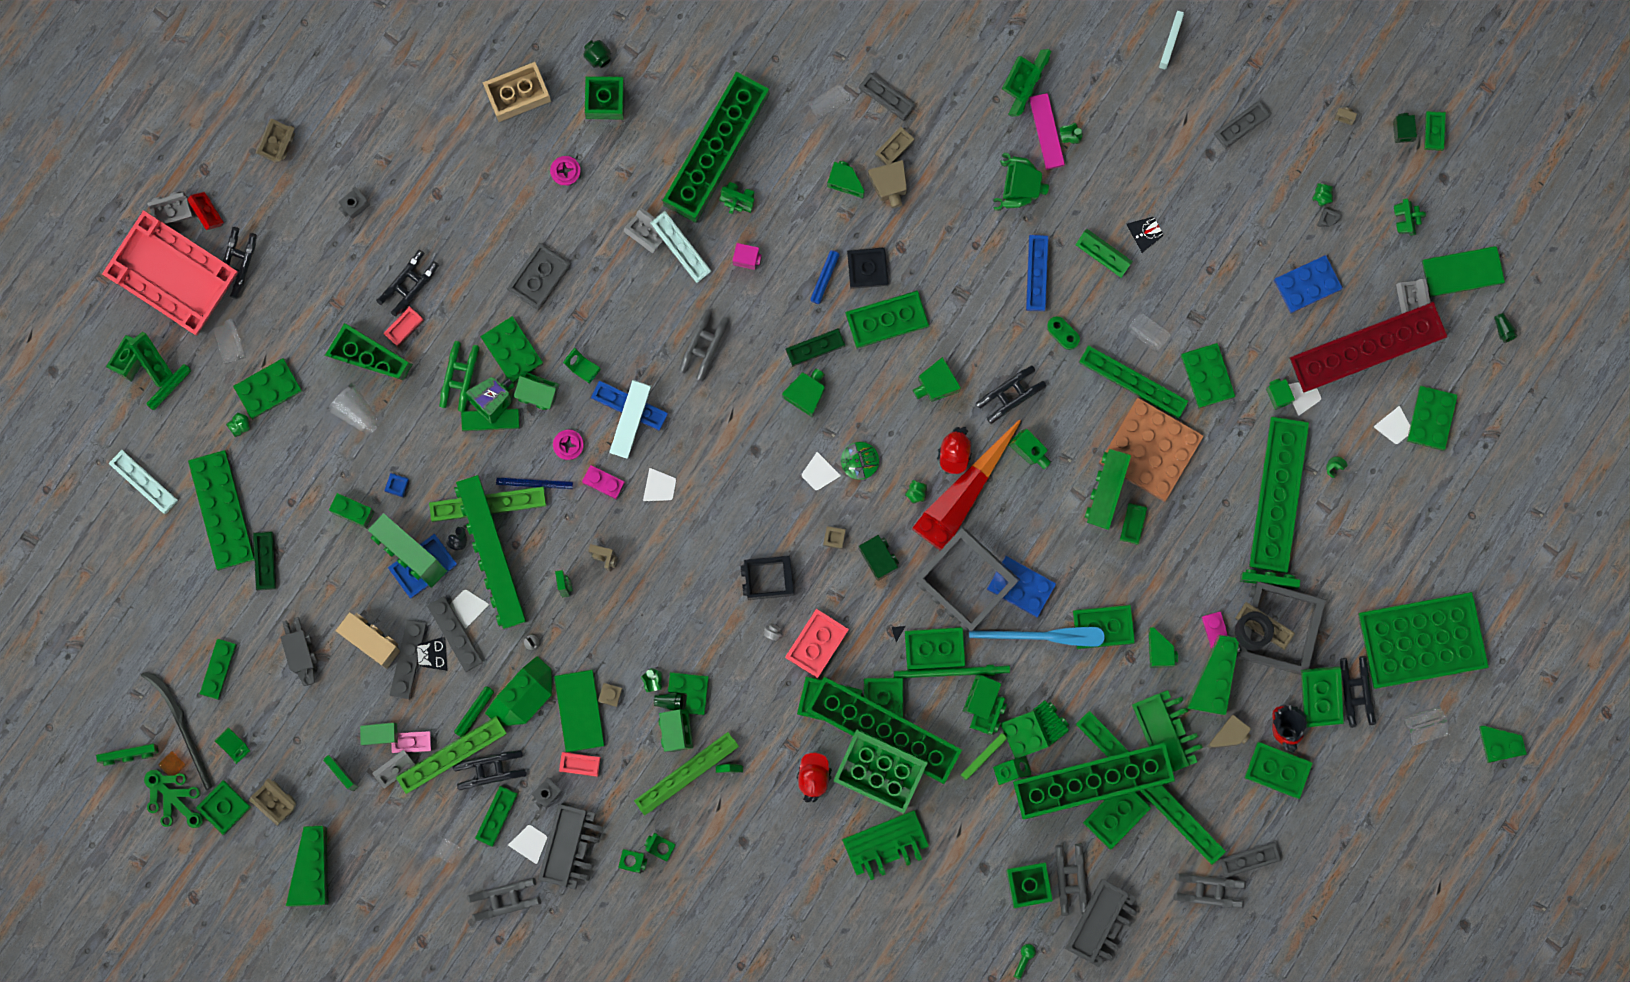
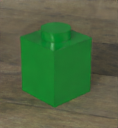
(1280, 393)

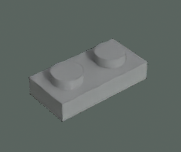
(387, 773)

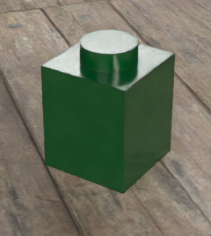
(1404, 128)

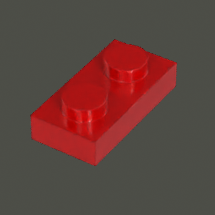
(205, 210)

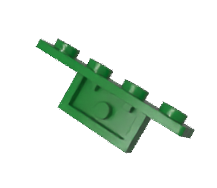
(1023, 79)

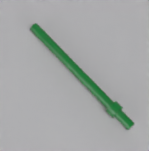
(990, 670)

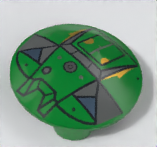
(859, 460)

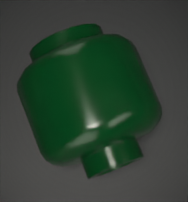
(597, 54)

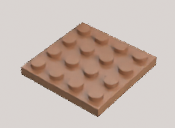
(1157, 448)

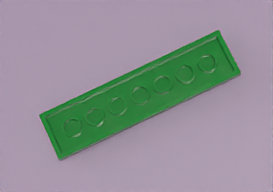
(1278, 495)

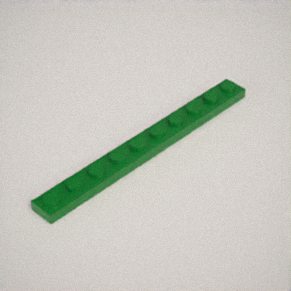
(1156, 795)

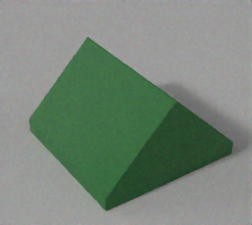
(124, 360)

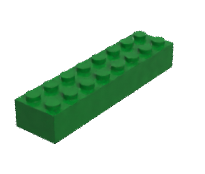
(716, 147)
(852, 712)
(1093, 781)

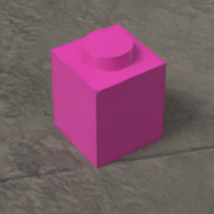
(746, 256)

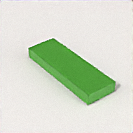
(984, 756)

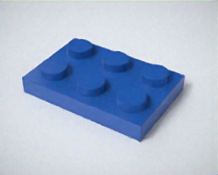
(1308, 284)
(408, 581)
(1029, 593)

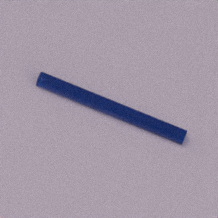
(534, 483)

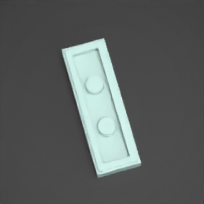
(1171, 40)

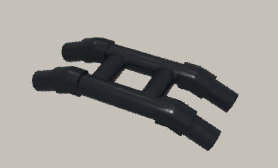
(246, 256)
(408, 295)
(1009, 405)
(1364, 682)
(499, 776)

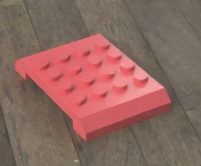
(170, 273)

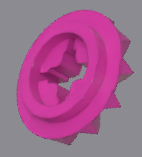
(557, 166)
(563, 437)

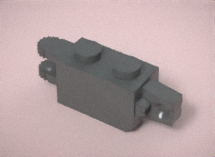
(299, 653)

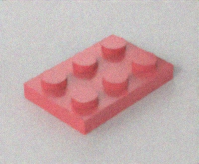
(816, 643)

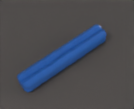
(824, 277)

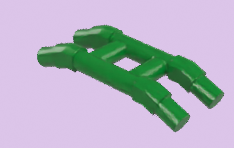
(463, 386)

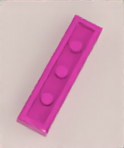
(1046, 131)

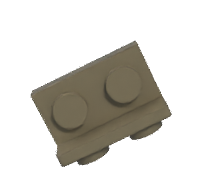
(601, 553)

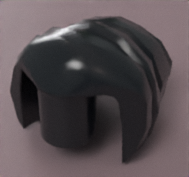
(457, 541)

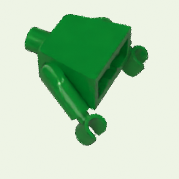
(1021, 183)

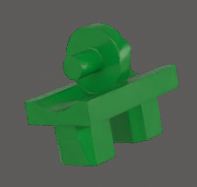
(737, 200)
(1406, 209)

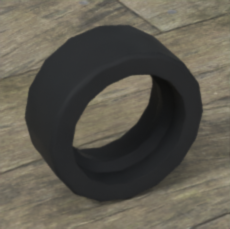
(1265, 623)

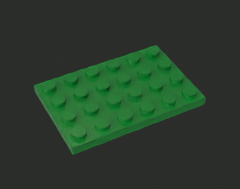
(1423, 640)

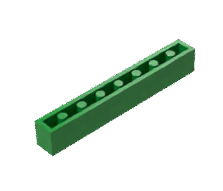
(491, 552)

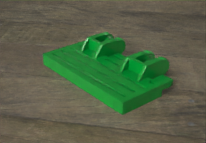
(1159, 728)
(885, 841)

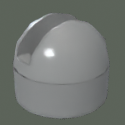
(527, 644)

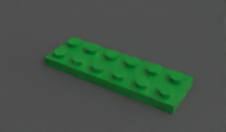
(221, 510)

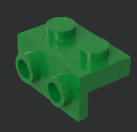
(991, 724)

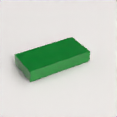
(1133, 523)
(379, 734)

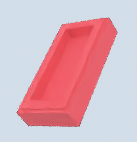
(403, 326)
(579, 764)

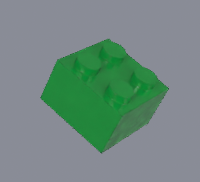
(604, 98)
(1029, 885)

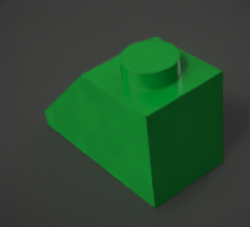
(845, 180)
(1160, 650)

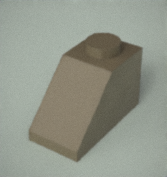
(1231, 734)

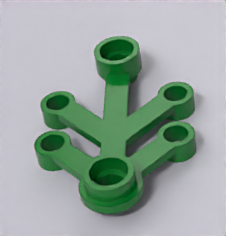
(170, 797)

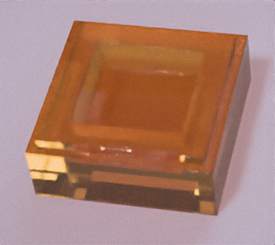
(172, 764)

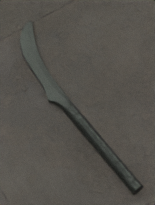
(178, 716)

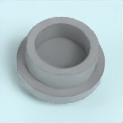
(772, 632)

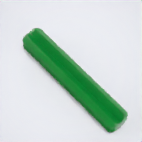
(168, 387)
(474, 711)

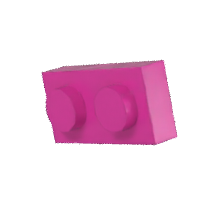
(603, 482)
(1213, 626)

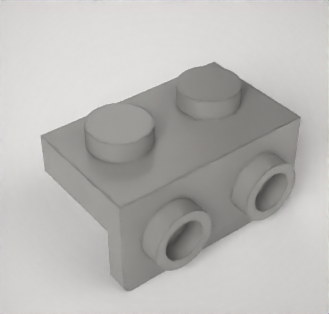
(171, 208)
(643, 232)
(1412, 294)

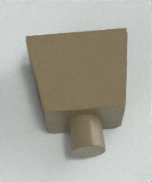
(889, 182)

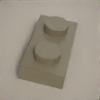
(894, 146)

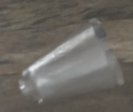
(354, 410)

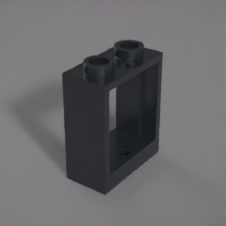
(745, 572)

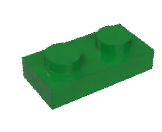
(1434, 131)

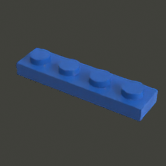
(1037, 273)
(616, 400)

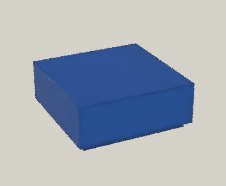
(396, 485)

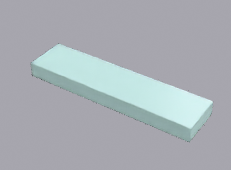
(680, 246)
(630, 419)
(143, 482)

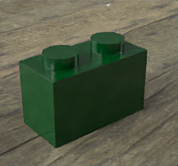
(878, 557)

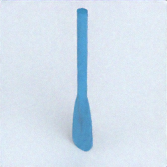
(1070, 636)

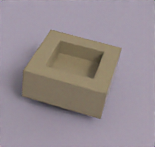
(1345, 115)
(834, 537)
(610, 695)

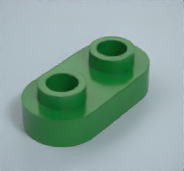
(1062, 333)

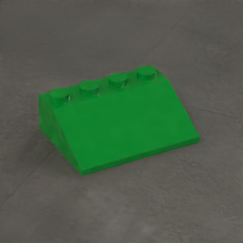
(1108, 489)
(880, 771)

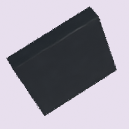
(867, 268)

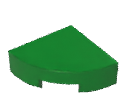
(729, 768)

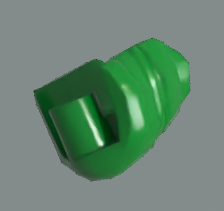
(1071, 134)
(1323, 194)
(238, 424)
(1337, 463)
(916, 492)
(652, 680)

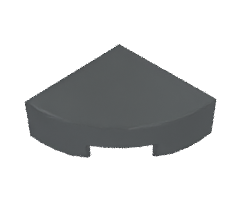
(1328, 218)

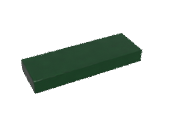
(815, 347)
(264, 561)

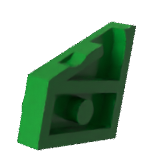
(1501, 744)

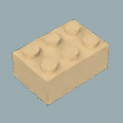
(516, 92)
(368, 639)

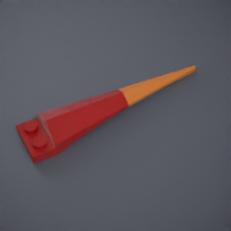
(948, 512)

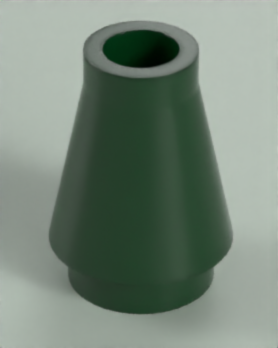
(1505, 329)
(669, 701)

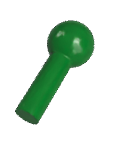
(1028, 952)

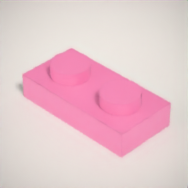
(413, 742)

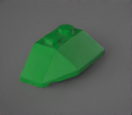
(523, 694)

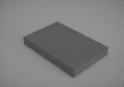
(538, 276)

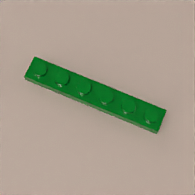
(1133, 381)

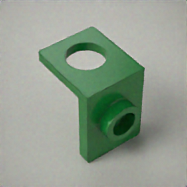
(582, 367)
(232, 745)
(1011, 770)
(652, 843)
(639, 865)

